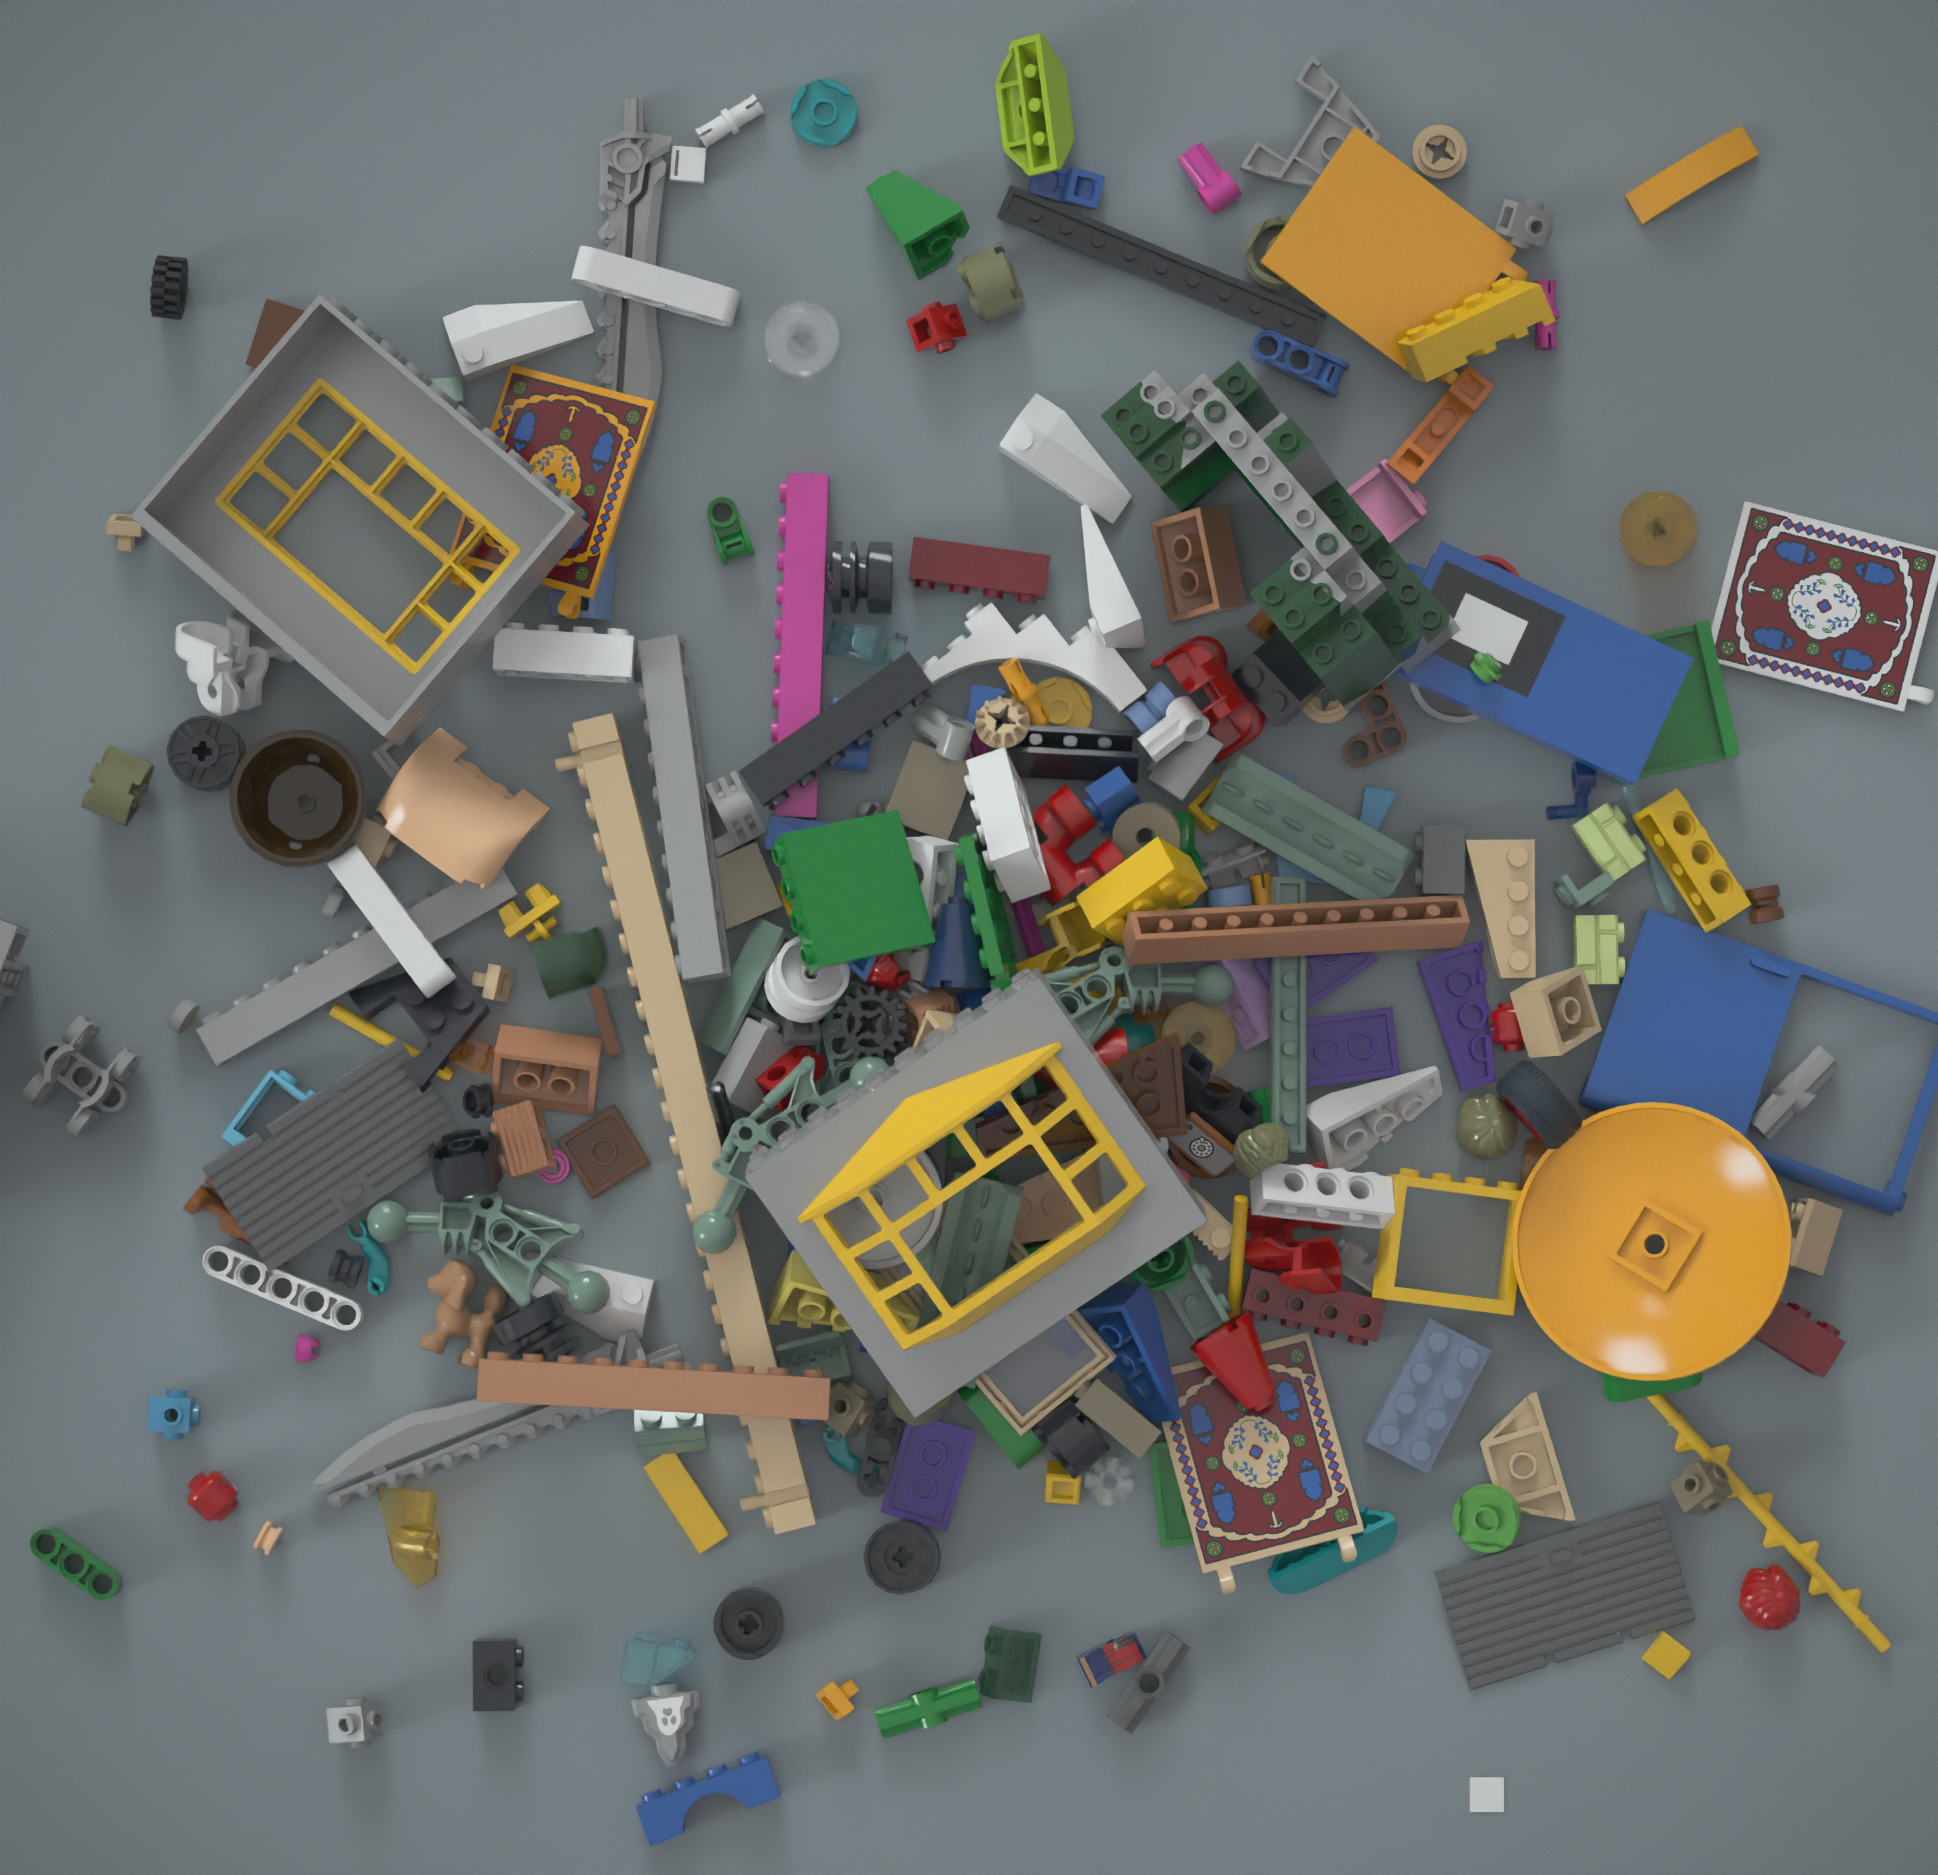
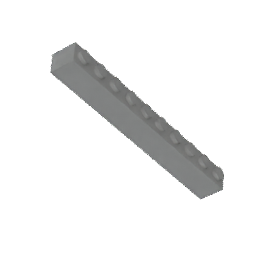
(683, 809)
(344, 969)

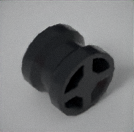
(346, 1268)

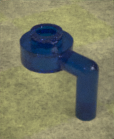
(1582, 779)

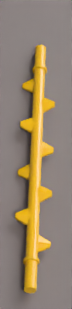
(1776, 1533)

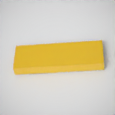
(686, 1501)

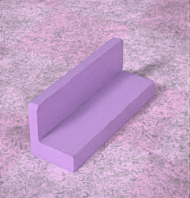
(1249, 1003)

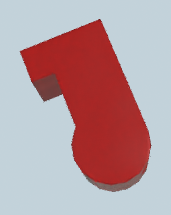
(783, 1066)

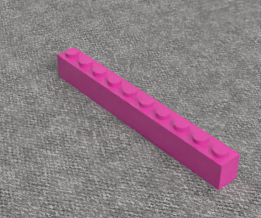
(801, 622)

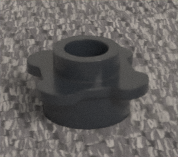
(478, 1101)

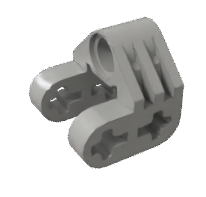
(736, 813)

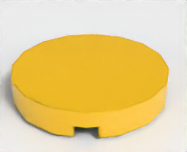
(1065, 703)

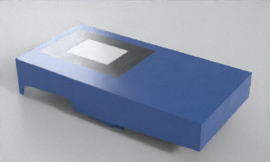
(1565, 670)

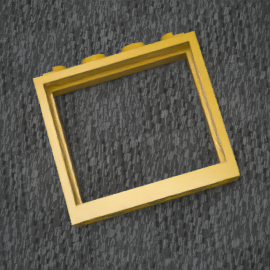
(1390, 1236)

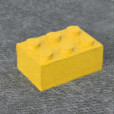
(1146, 881)

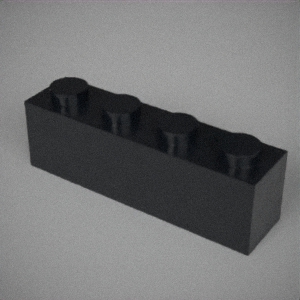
(1076, 753)

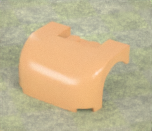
(457, 812)

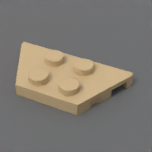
(1525, 1463)

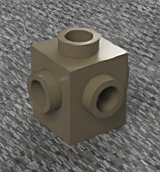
(850, 1407)
(1701, 1488)

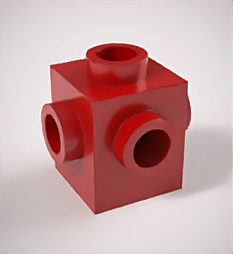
(936, 328)

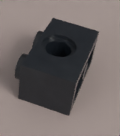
(487, 1693)

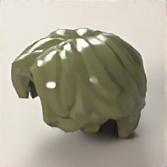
(1486, 1126)
(1261, 1148)

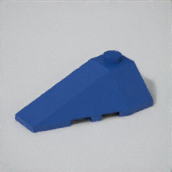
(1133, 1331)

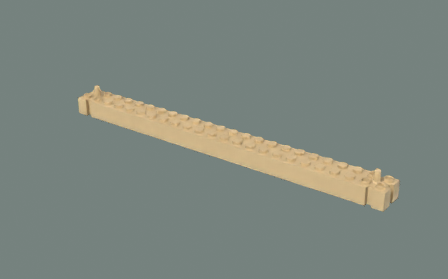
(682, 1075)

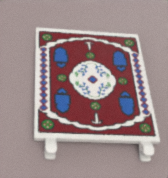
(1825, 607)

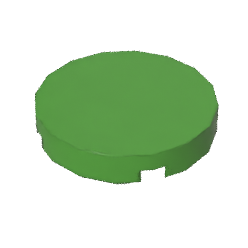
(1487, 1518)

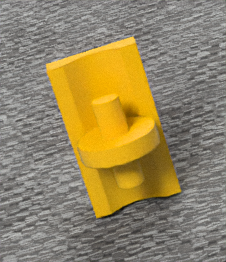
(518, 923)

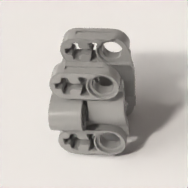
(76, 1040)

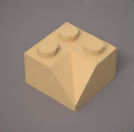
(1555, 1012)

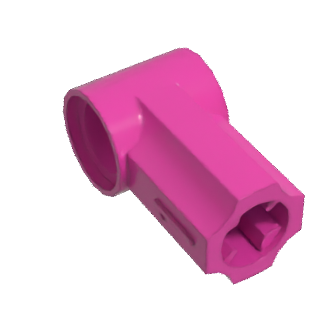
(1213, 185)

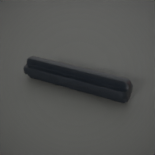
(720, 1109)

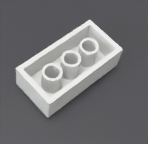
(565, 655)
(1006, 825)

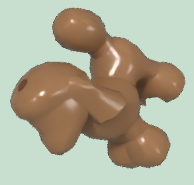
(453, 1317)

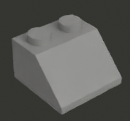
(1183, 767)

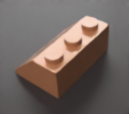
(1198, 563)
(547, 1068)

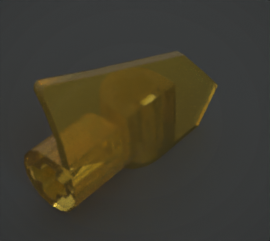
(410, 1531)

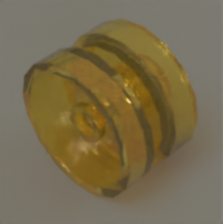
(1639, 523)
(1213, 1024)

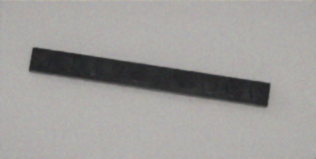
(1160, 266)

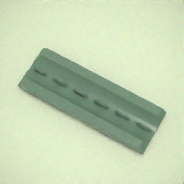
(1307, 831)
(972, 1242)

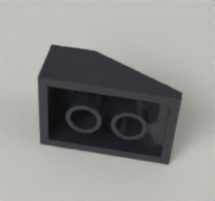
(1278, 679)

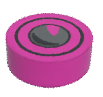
(557, 1174)

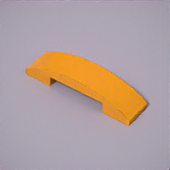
(1691, 174)

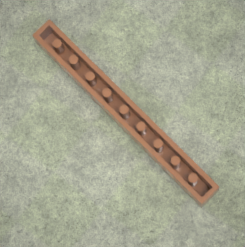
(1295, 929)
(653, 1387)

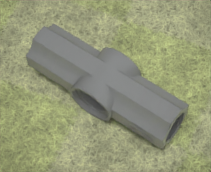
(1793, 1092)

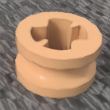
(268, 1538)

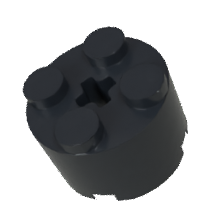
(465, 1164)
(1070, 1438)
(732, 1634)

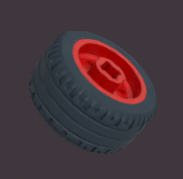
(1539, 1104)

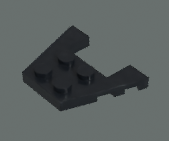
(443, 1019)

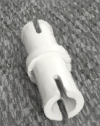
(729, 121)

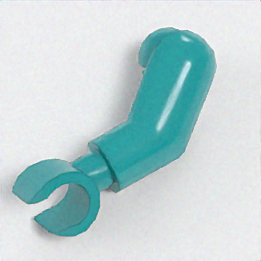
(377, 1260)
(840, 1452)

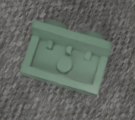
(1591, 892)
(1197, 1302)
(820, 1352)

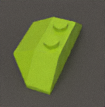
(1034, 106)

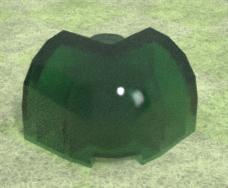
(572, 961)

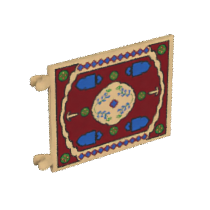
(1264, 1476)

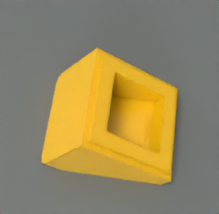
(1060, 1485)
(1666, 1655)

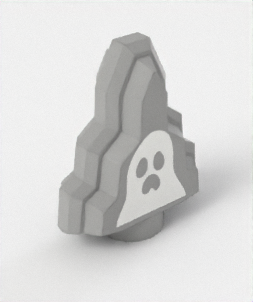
(667, 1718)

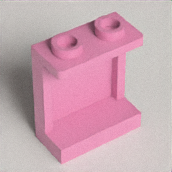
(1388, 501)

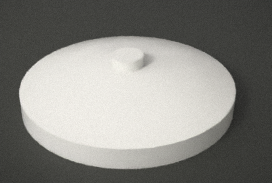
(896, 1196)

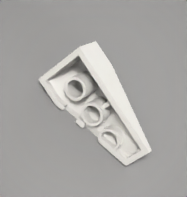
(505, 334)
(1058, 452)
(1111, 605)
(1357, 1118)
(625, 1308)

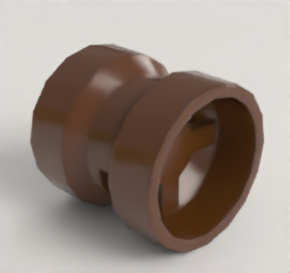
(1764, 896)

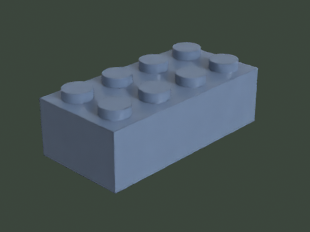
(1427, 1395)

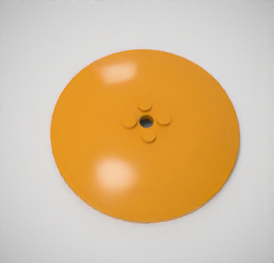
(1587, 1230)

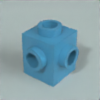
(161, 1418)

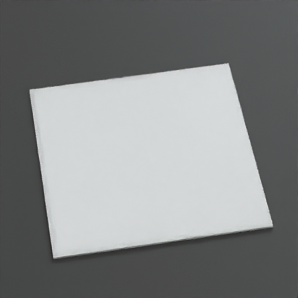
(1486, 1794)

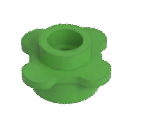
(1486, 667)

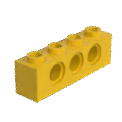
(1691, 860)

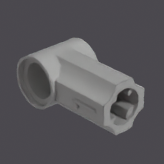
(948, 733)

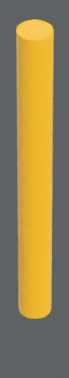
(379, 1035)
(1237, 1254)

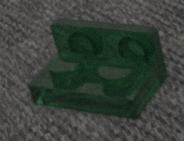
(1009, 1664)

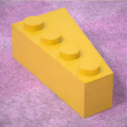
(1474, 328)

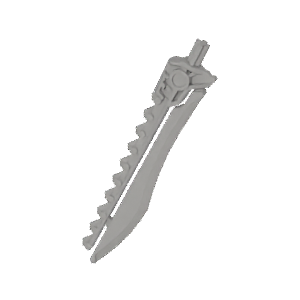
(621, 185)
(432, 1426)

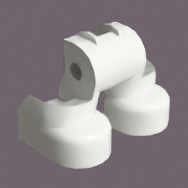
(220, 682)

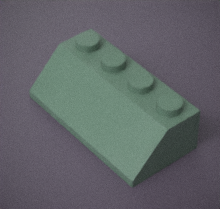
(745, 991)

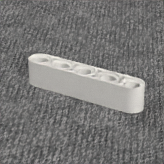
(655, 286)
(391, 920)
(266, 1288)

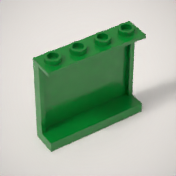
(1700, 718)
(852, 891)

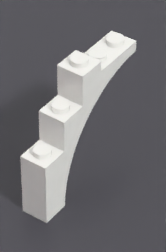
(1040, 644)

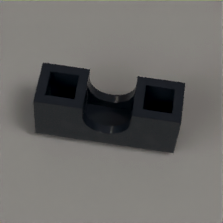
(1226, 1113)

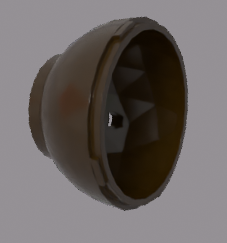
(273, 781)

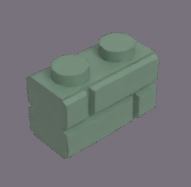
(669, 1432)

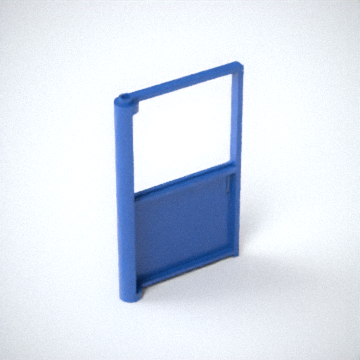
(1701, 1033)

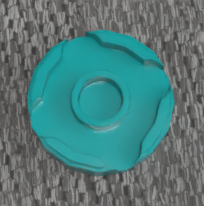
(824, 113)

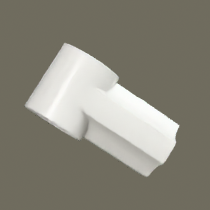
(1181, 723)

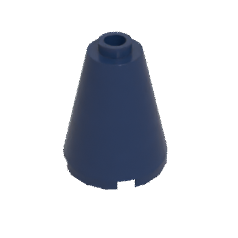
(955, 954)

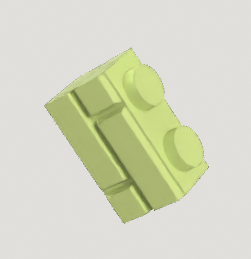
(1609, 841)
(1597, 948)

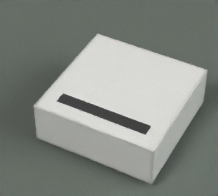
(688, 164)

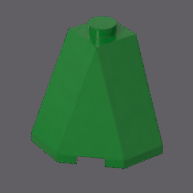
(918, 221)

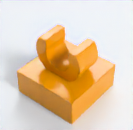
(836, 1698)

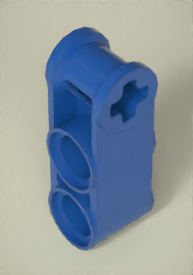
(1317, 365)

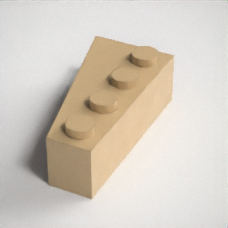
(1506, 902)

